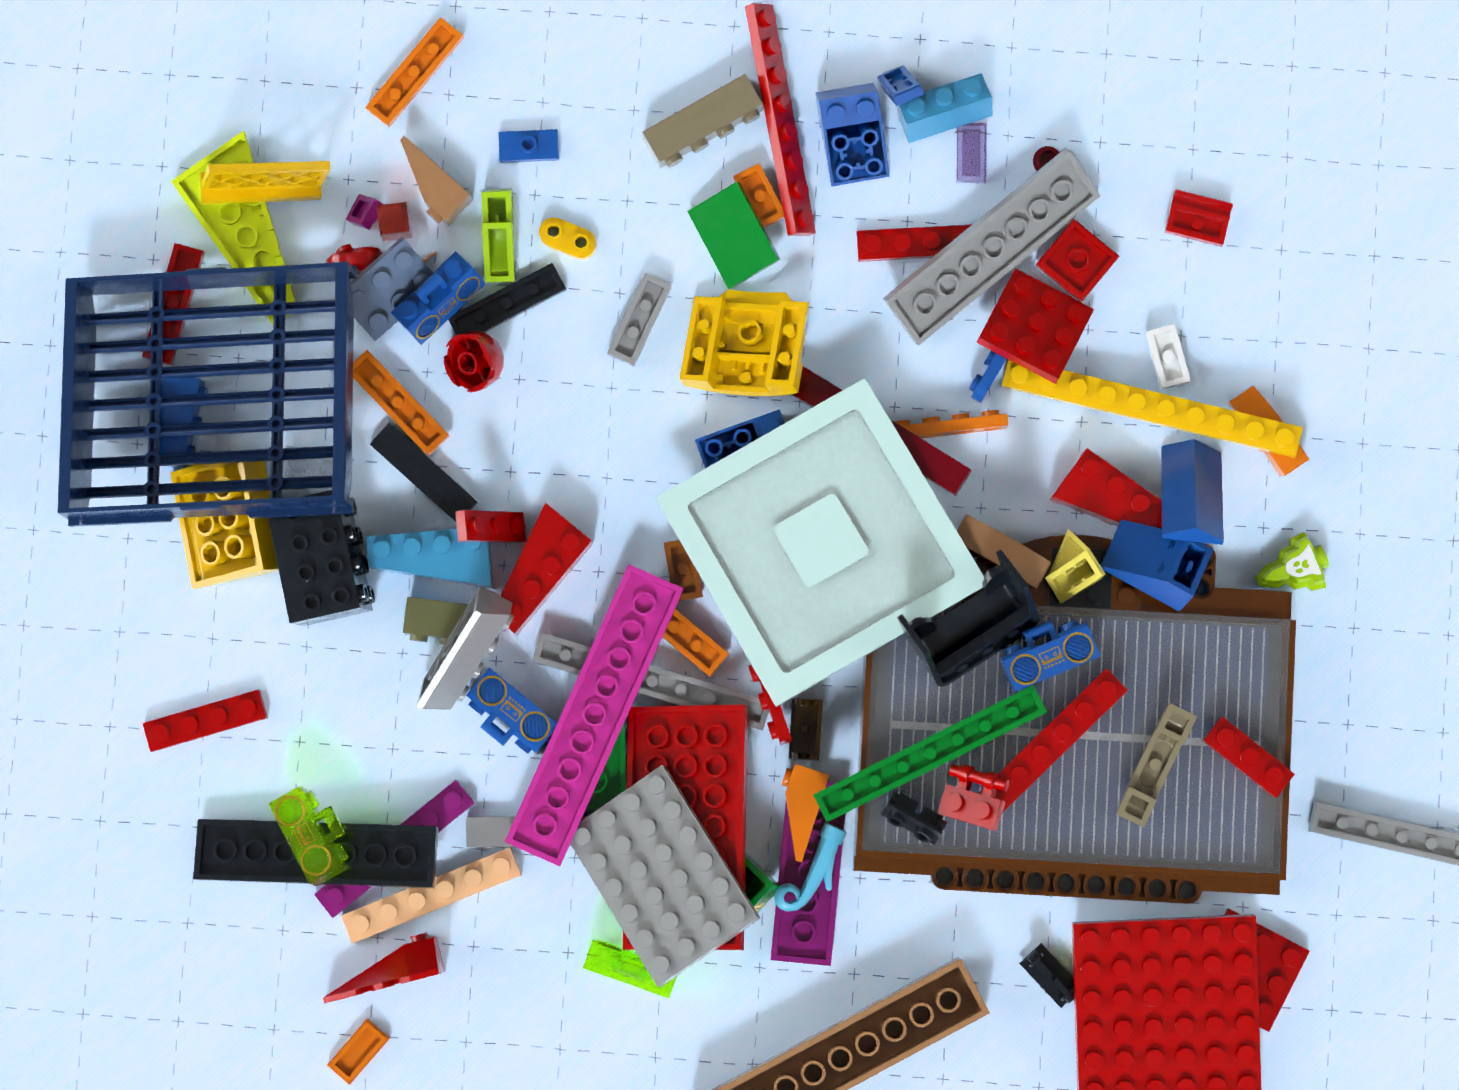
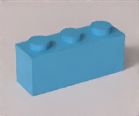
(946, 108)

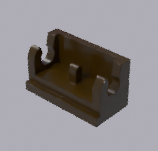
(805, 729)

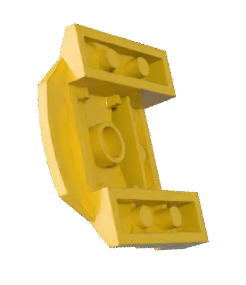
(745, 344)

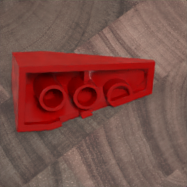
(406, 964)

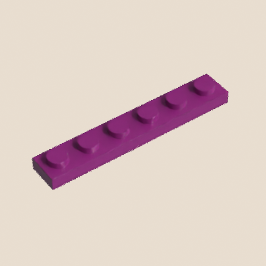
(437, 812)

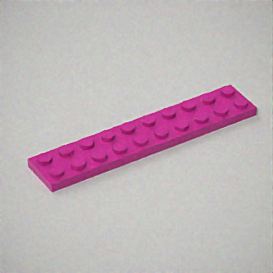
(594, 715)

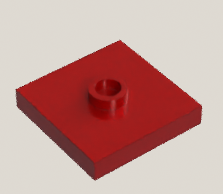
(1077, 260)

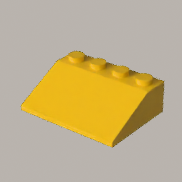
(230, 545)

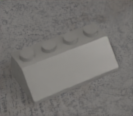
(464, 650)

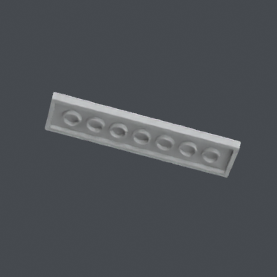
(991, 247)

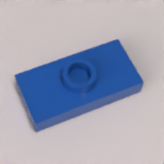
(900, 85)
(528, 146)

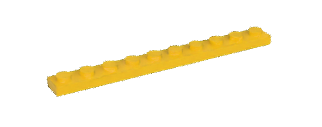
(1159, 409)

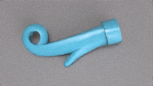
(820, 867)

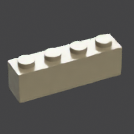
(703, 121)

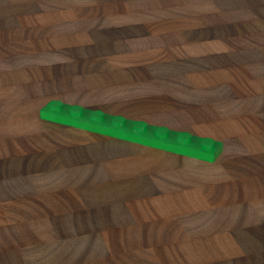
(929, 753)

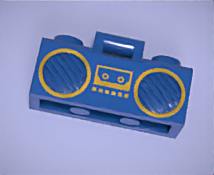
(438, 298)
(1034, 664)
(502, 700)

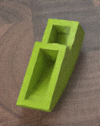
(498, 235)

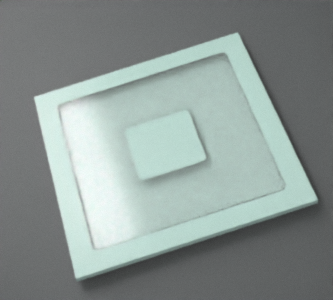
(820, 541)

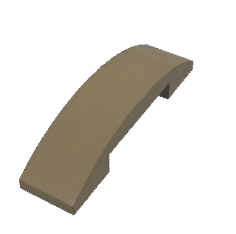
(1155, 764)

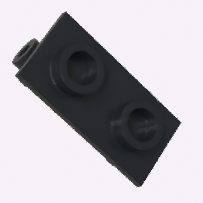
(901, 813)
(1049, 975)

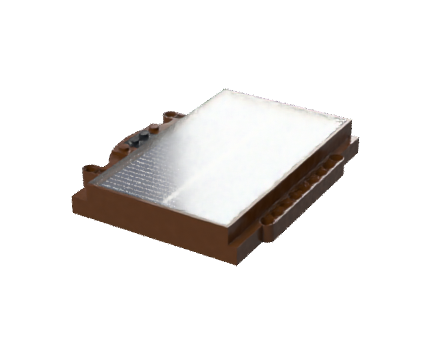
(1210, 821)

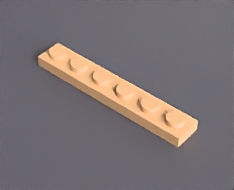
(419, 901)

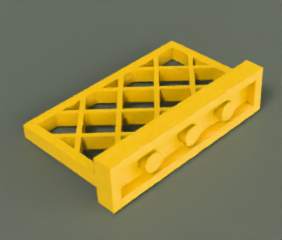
(263, 182)

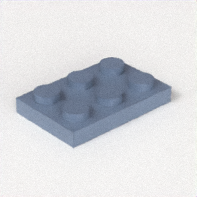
(386, 285)

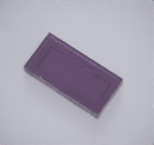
(971, 153)

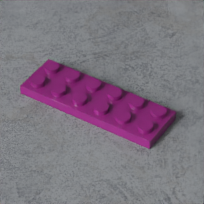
(808, 932)

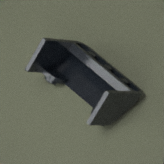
(975, 627)

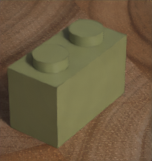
(431, 619)

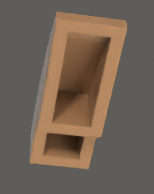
(985, 541)

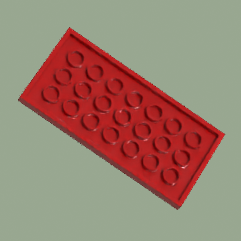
(708, 761)

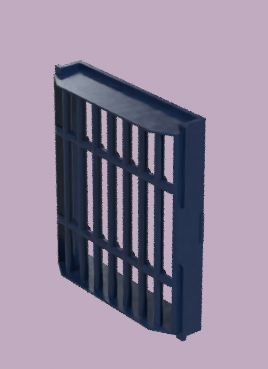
(80, 380)

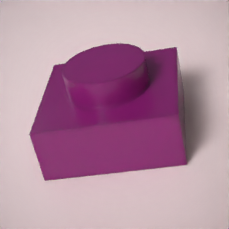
(363, 212)

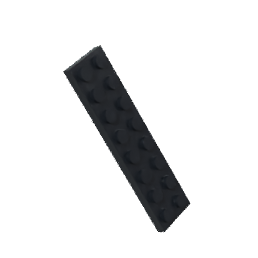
(261, 854)

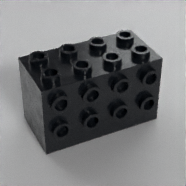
(321, 566)

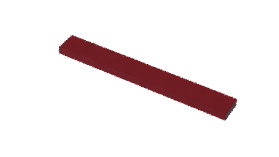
(932, 462)

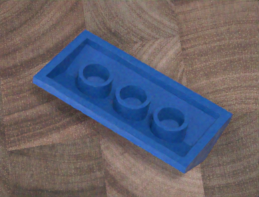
(1192, 492)

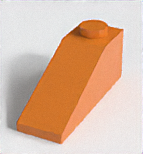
(801, 804)

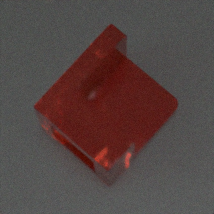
(394, 221)

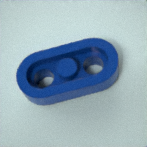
(982, 383)

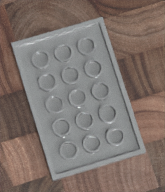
(662, 876)

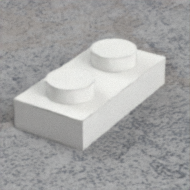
(1167, 356)

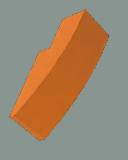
(1255, 404)

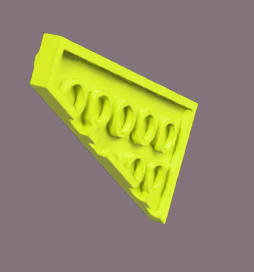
(238, 229)

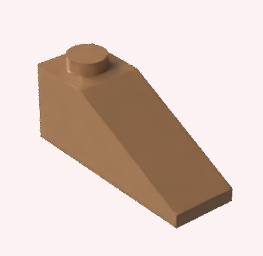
(439, 191)

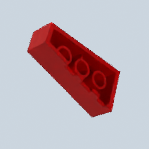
(1107, 493)
(543, 564)

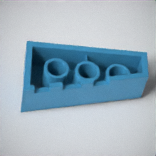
(432, 556)

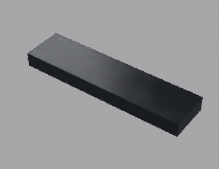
(509, 301)
(422, 471)

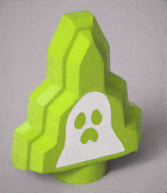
(1296, 566)

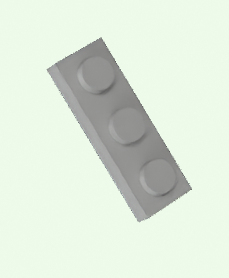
(639, 319)

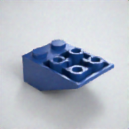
(852, 134)
(727, 441)
(1155, 565)

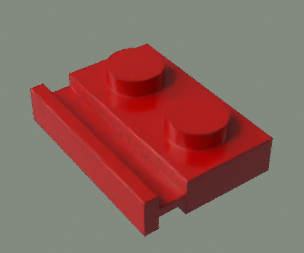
(1198, 218)

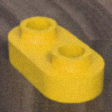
(566, 239)

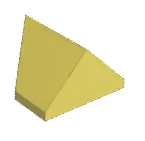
(1073, 568)

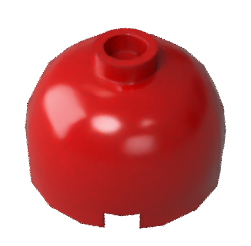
(474, 360)

